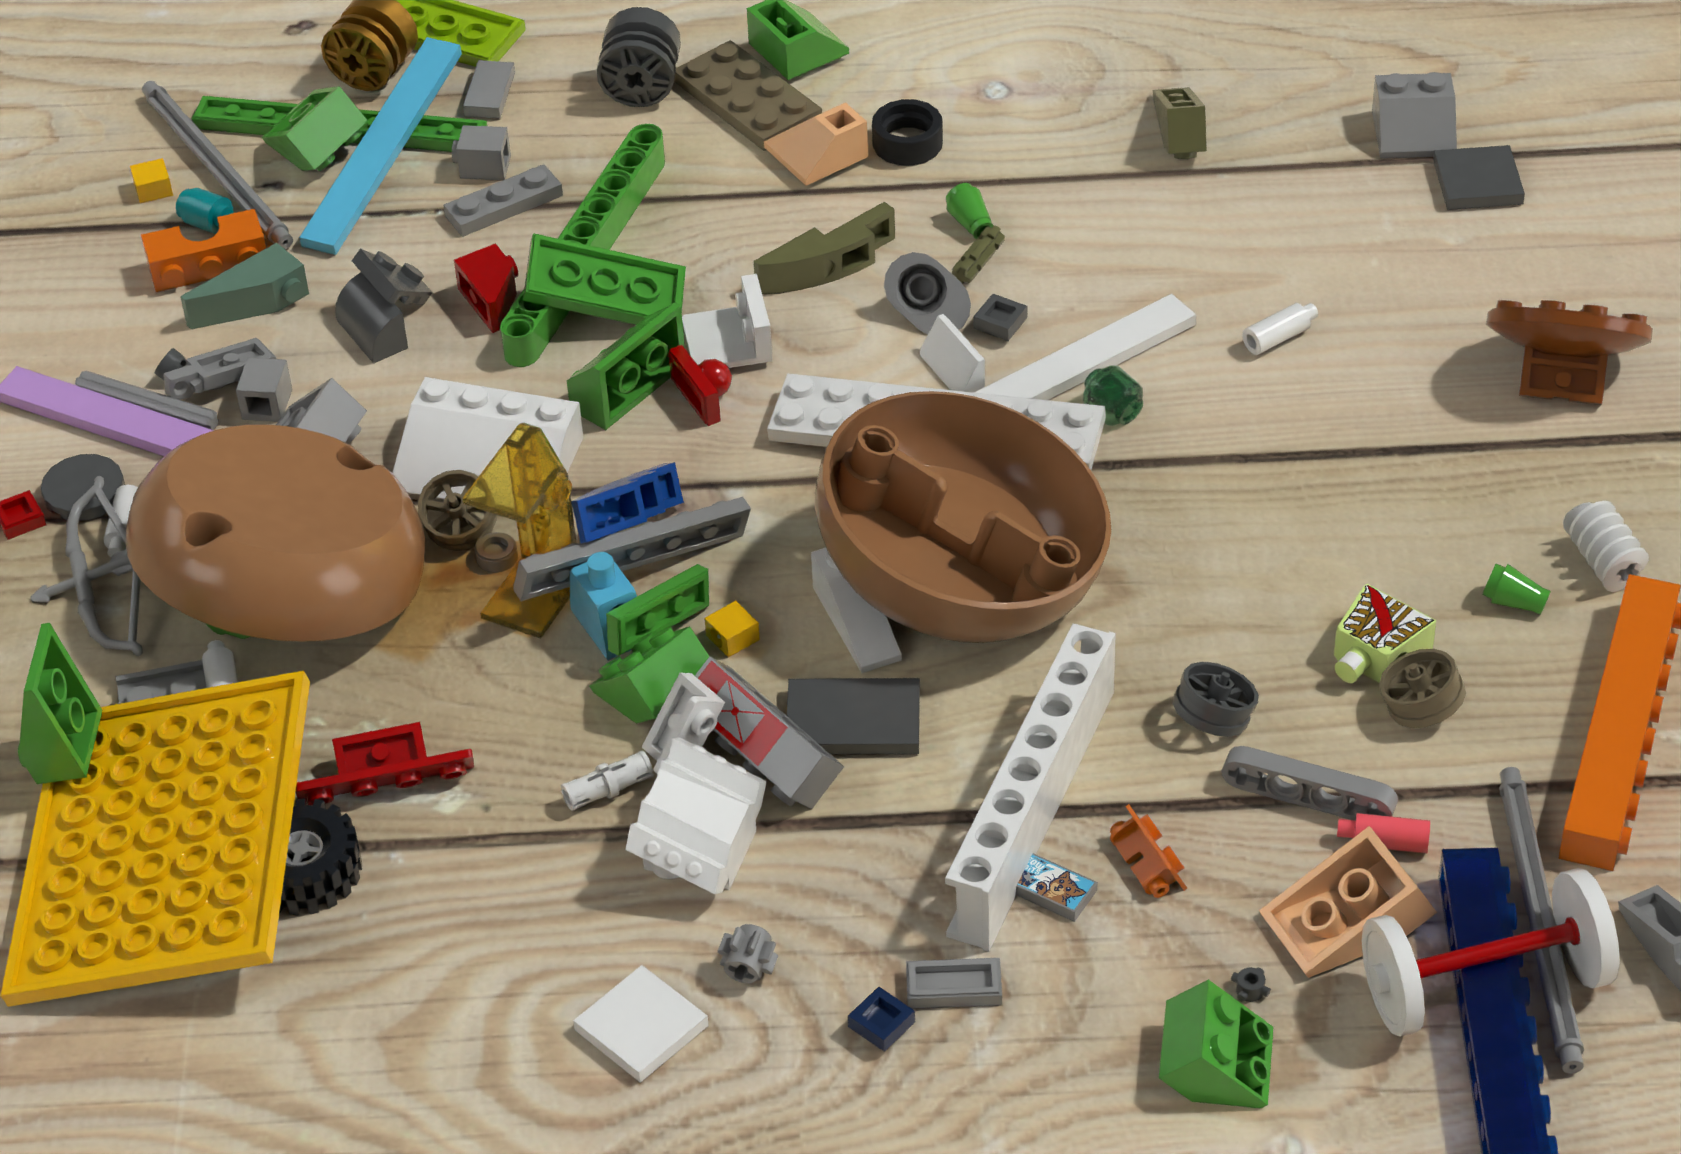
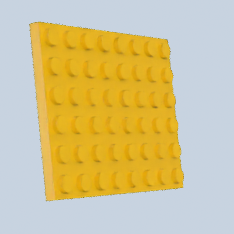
(166, 847)

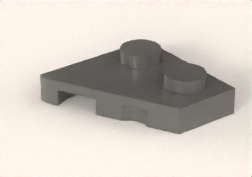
(392, 279)

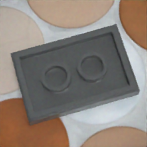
(858, 713)

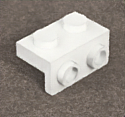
(687, 714)

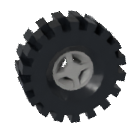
(320, 857)

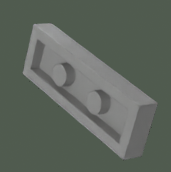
(503, 200)

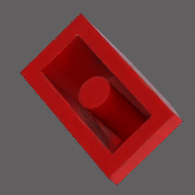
(488, 283)

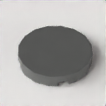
(73, 478)

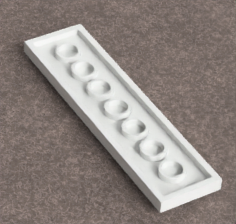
(816, 406)

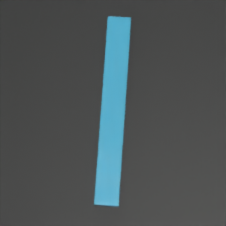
(380, 146)

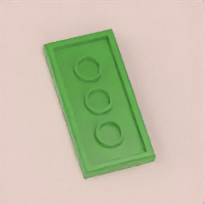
(600, 280)

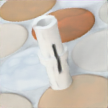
(607, 780)

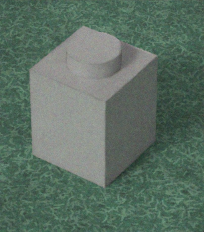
(482, 152)
(264, 389)

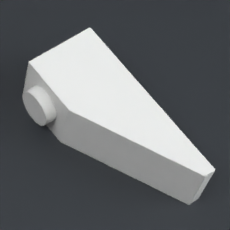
(858, 623)

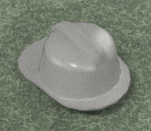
(925, 289)

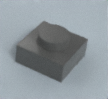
(1000, 317)

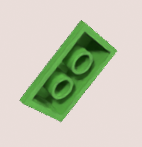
(628, 368)

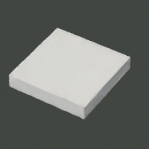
(641, 1023)

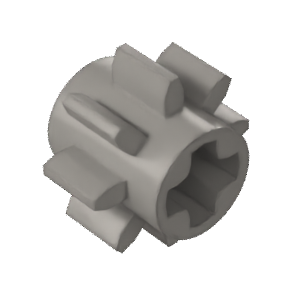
(747, 953)

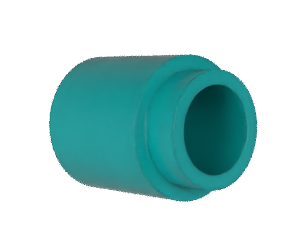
(202, 208)

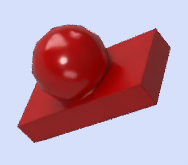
(700, 383)

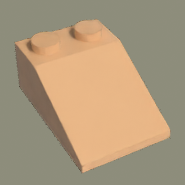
(1326, 909)

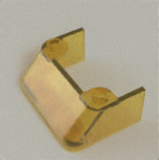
(534, 489)

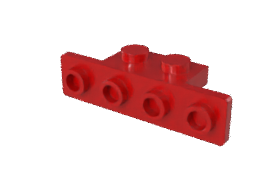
(383, 759)

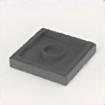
(1478, 177)

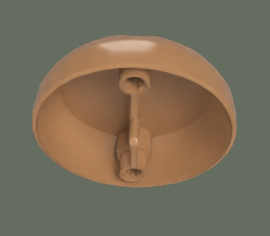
(960, 516)
(276, 535)

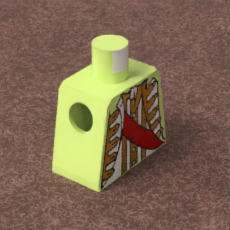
(1377, 633)

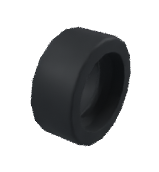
(907, 114)

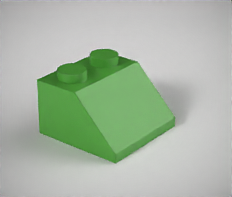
(316, 129)

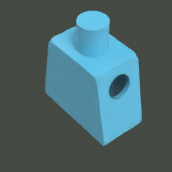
(596, 590)

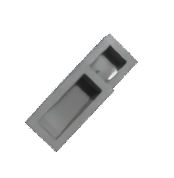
(1657, 925)

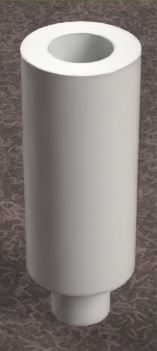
(1279, 327)
(121, 505)
(218, 665)

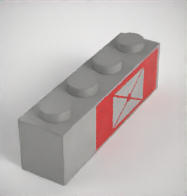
(768, 739)

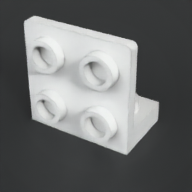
(732, 334)

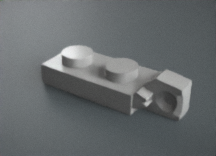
(213, 369)

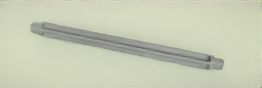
(218, 166)
(1540, 913)

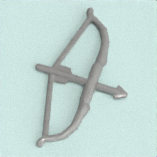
(82, 577)

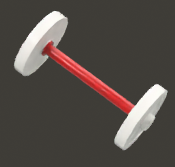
(1582, 928)

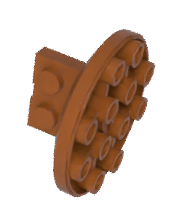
(1567, 348)

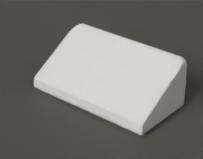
(953, 357)

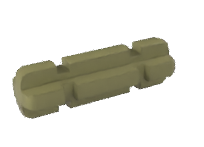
(978, 254)

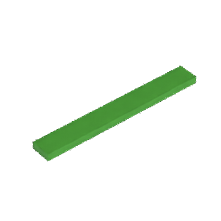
(260, 116)

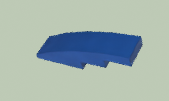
(627, 502)

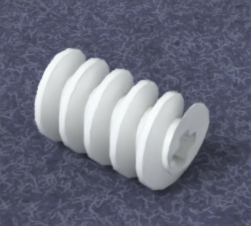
(1605, 543)

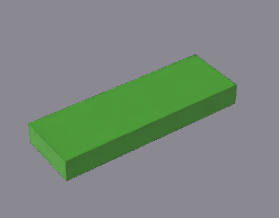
(658, 609)

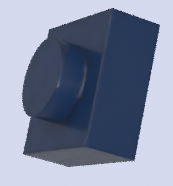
(881, 1019)

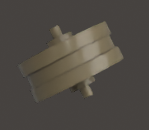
(453, 510)
(1428, 688)

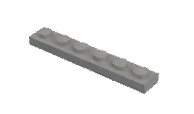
(635, 546)

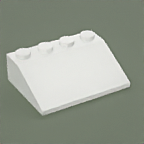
(466, 426)

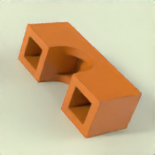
(183, 262)

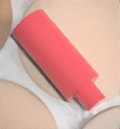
(1394, 832)

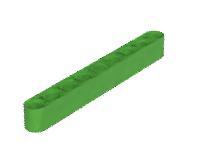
(595, 223)

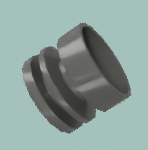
(638, 57)

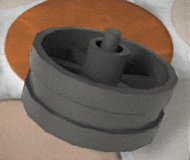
(1215, 699)

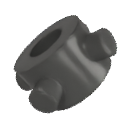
(1250, 984)

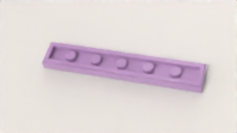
(96, 412)

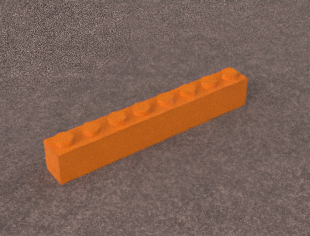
(1620, 724)

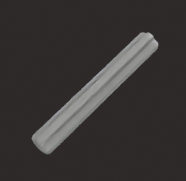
(148, 399)

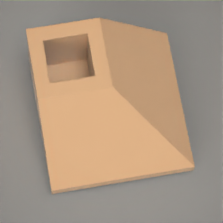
(822, 144)

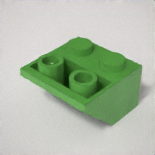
(791, 37)
(646, 676)
(1216, 1048)

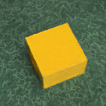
(151, 180)
(732, 628)

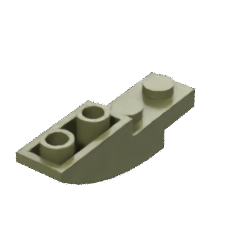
(822, 258)

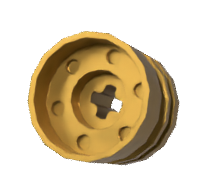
(369, 43)

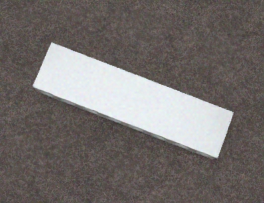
(1030, 785)

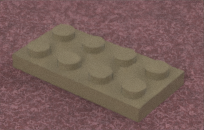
(745, 93)

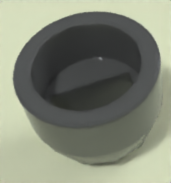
(171, 361)

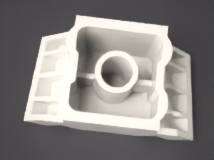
(697, 818)

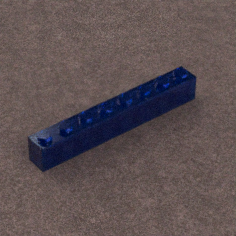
(1493, 1007)

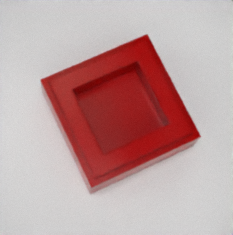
(20, 515)

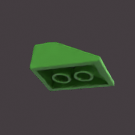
(57, 714)

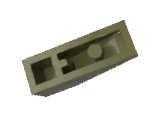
(1181, 121)

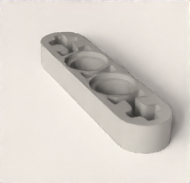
(1246, 769)

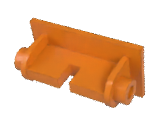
(1138, 839)

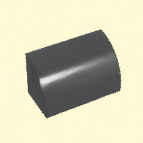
(370, 319)

